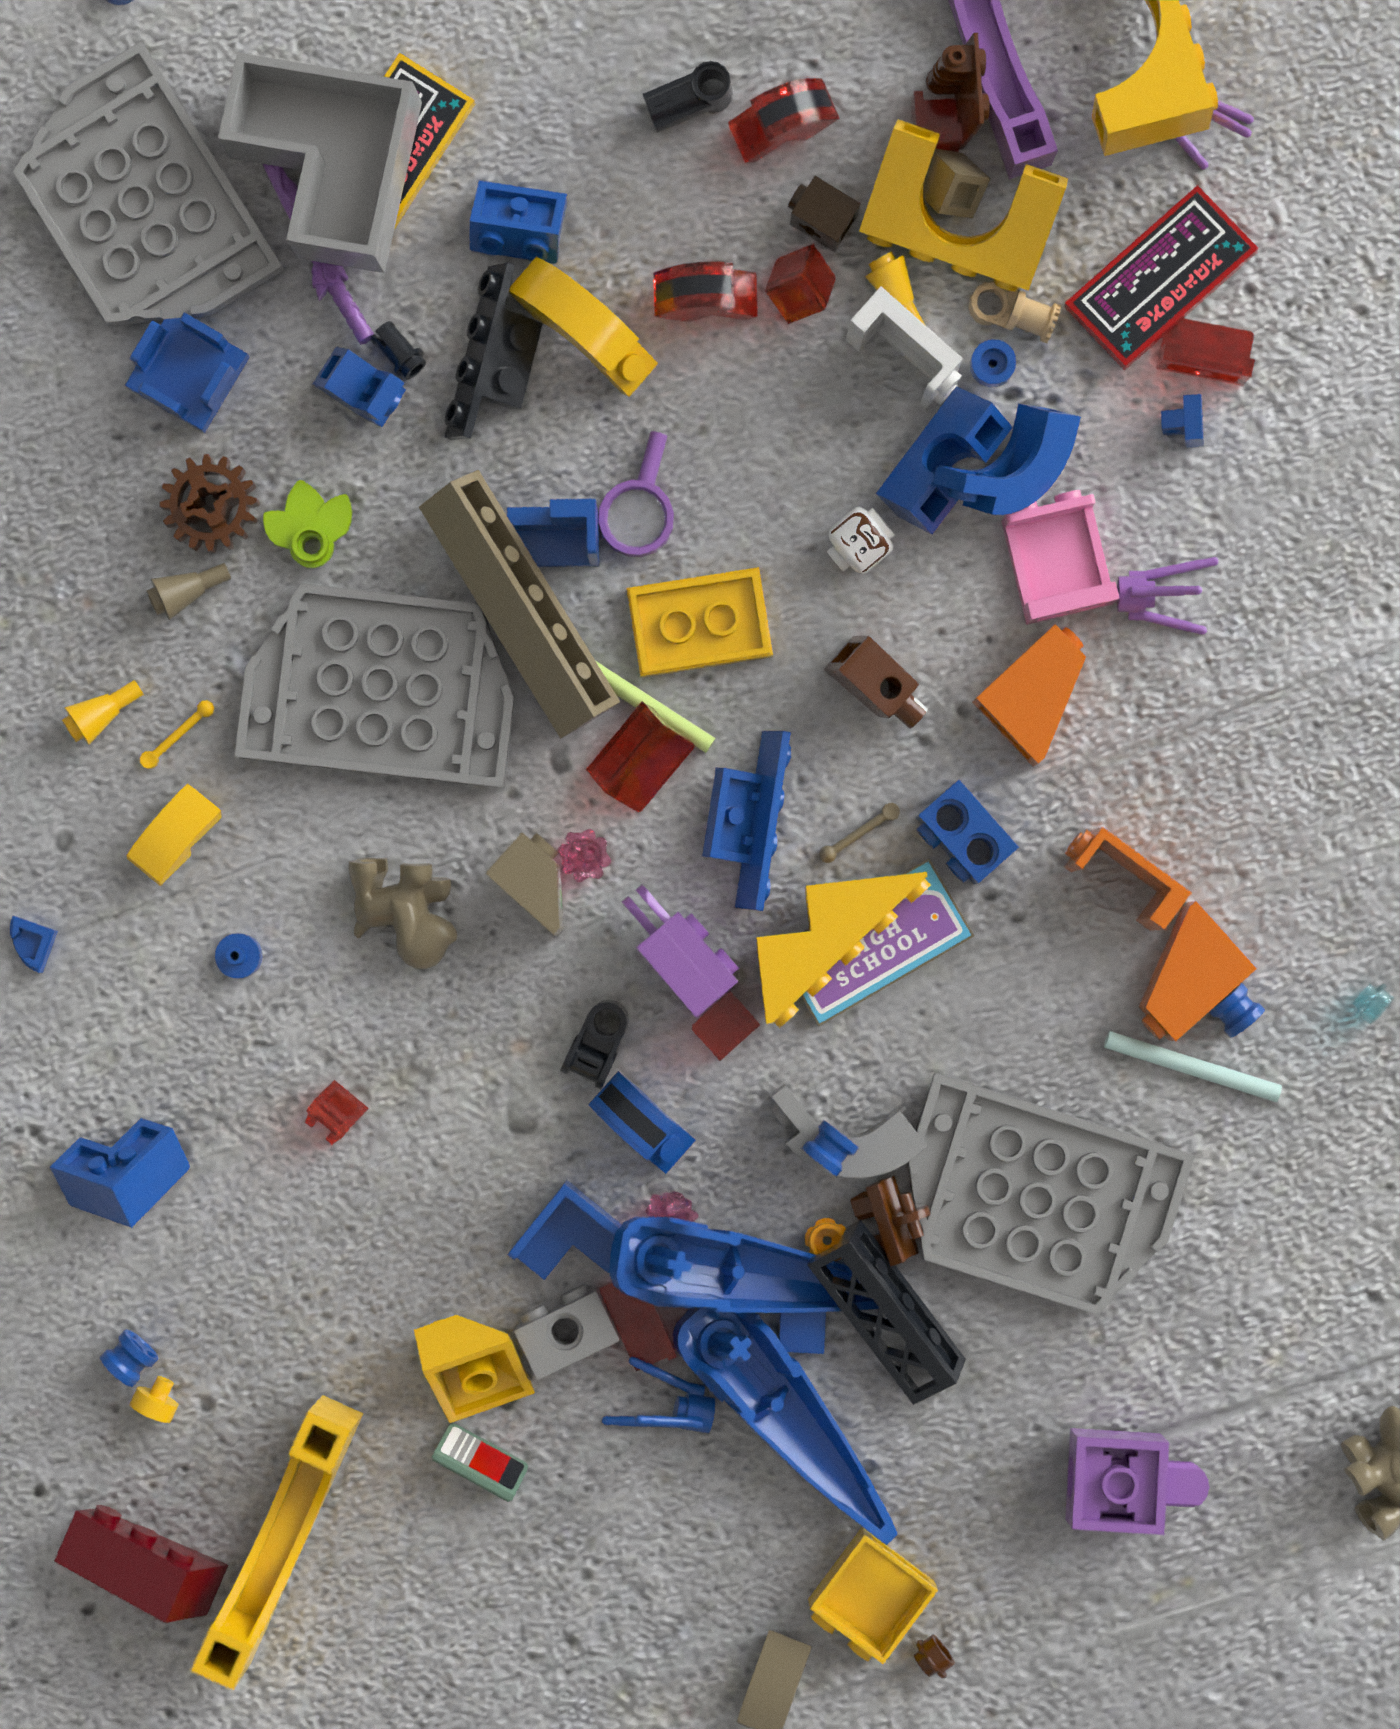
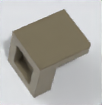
(954, 184)

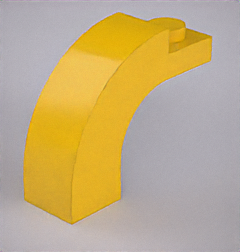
(585, 322)

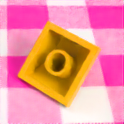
(470, 1366)

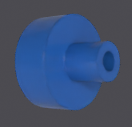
(993, 353)
(249, 955)

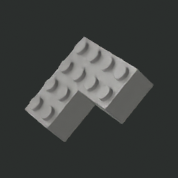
(347, 138)

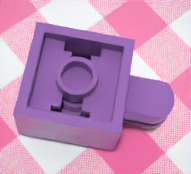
(683, 957)
(1127, 1481)

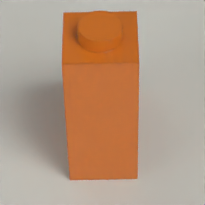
(1034, 692)
(1192, 974)

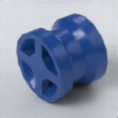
(1237, 1011)
(830, 1148)
(129, 1358)

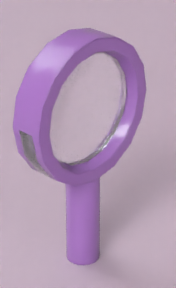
(637, 513)

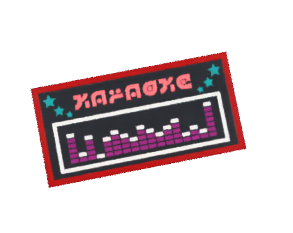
(1161, 277)

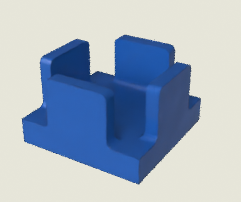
(185, 369)

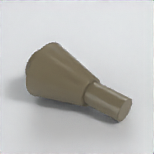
(176, 592)

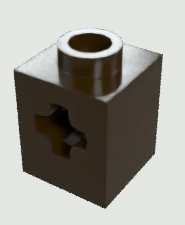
(823, 212)

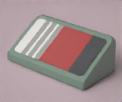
(480, 1462)

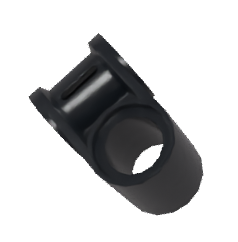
(596, 1046)

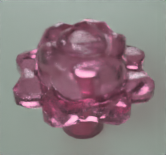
(584, 855)
(671, 1205)

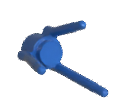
(690, 1412)

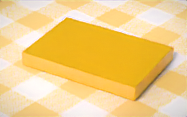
(699, 622)

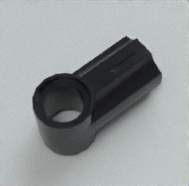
(684, 100)

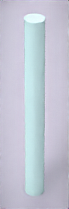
(1192, 1066)

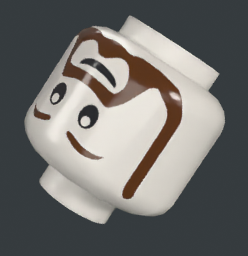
(860, 540)

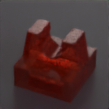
(335, 1110)

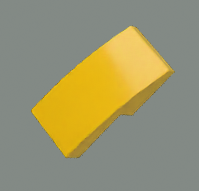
(173, 833)

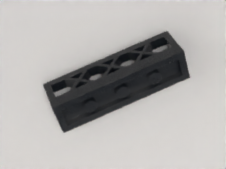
(901, 1306)

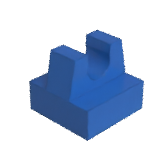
(1186, 421)

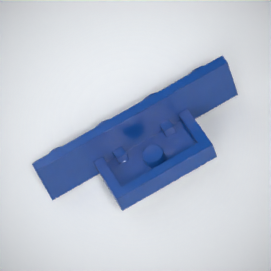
(746, 816)

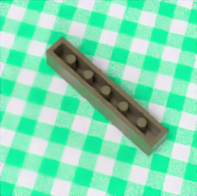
(519, 603)

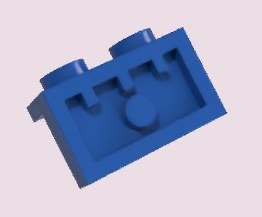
(517, 221)

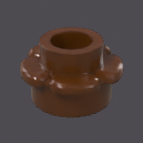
(933, 1657)

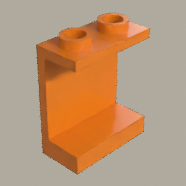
(1169, 894)

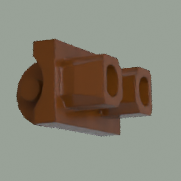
(895, 1218)

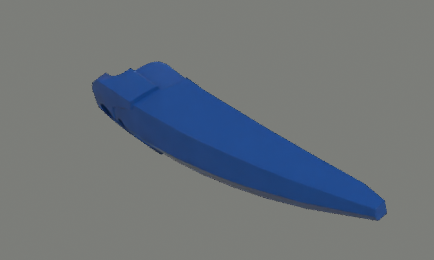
(720, 1270)
(772, 1394)

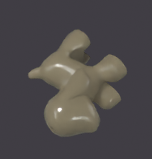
(420, 935)
(1380, 1469)

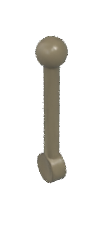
(889, 812)

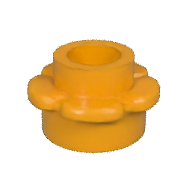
(822, 1228)

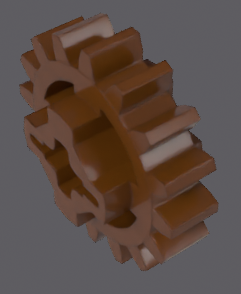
(226, 498)

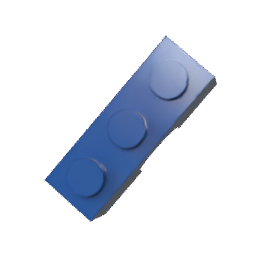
(959, 430)

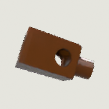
(863, 667)

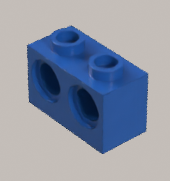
(974, 825)

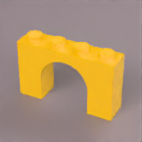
(1004, 253)

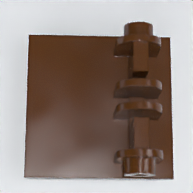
(959, 74)

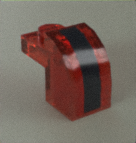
(781, 115)
(703, 290)

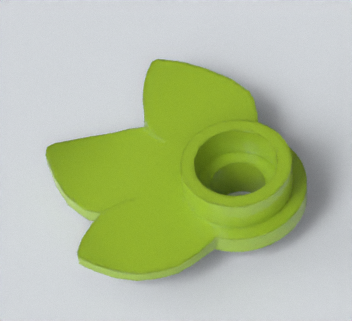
(309, 518)

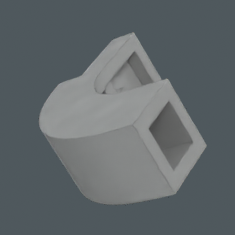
(880, 1149)

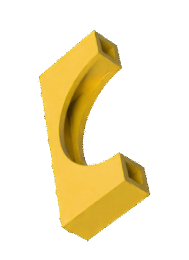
(1164, 95)
(256, 1593)

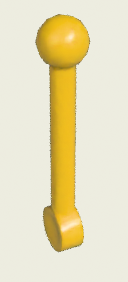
(150, 759)

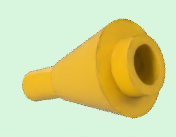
(894, 278)
(92, 716)

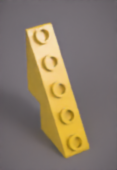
(837, 922)

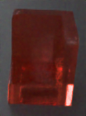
(940, 117)
(800, 284)
(725, 1025)

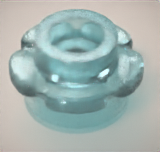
(1372, 1003)

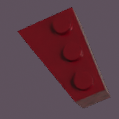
(140, 1565)

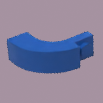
(1024, 470)

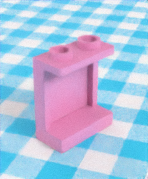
(1058, 558)

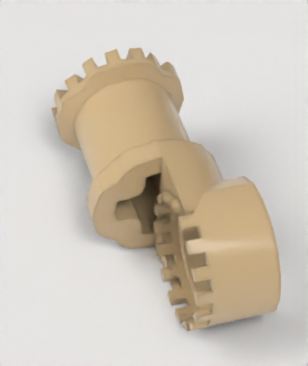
(1016, 311)

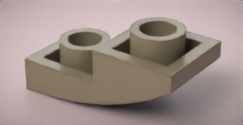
(774, 1682)

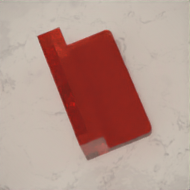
(1207, 352)
(639, 758)
(639, 1326)

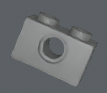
(548, 1352)

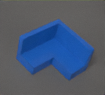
(561, 533)
(124, 1178)
(564, 1222)

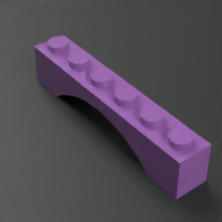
(1014, 108)

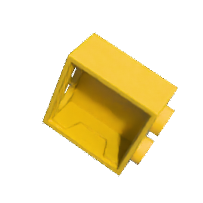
(871, 1597)

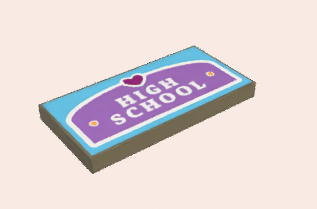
(912, 940)

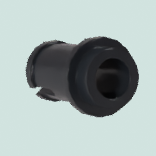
(399, 351)

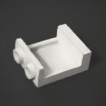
(912, 339)

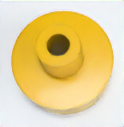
(155, 1402)

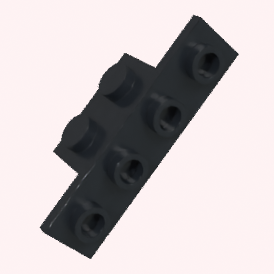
(496, 356)

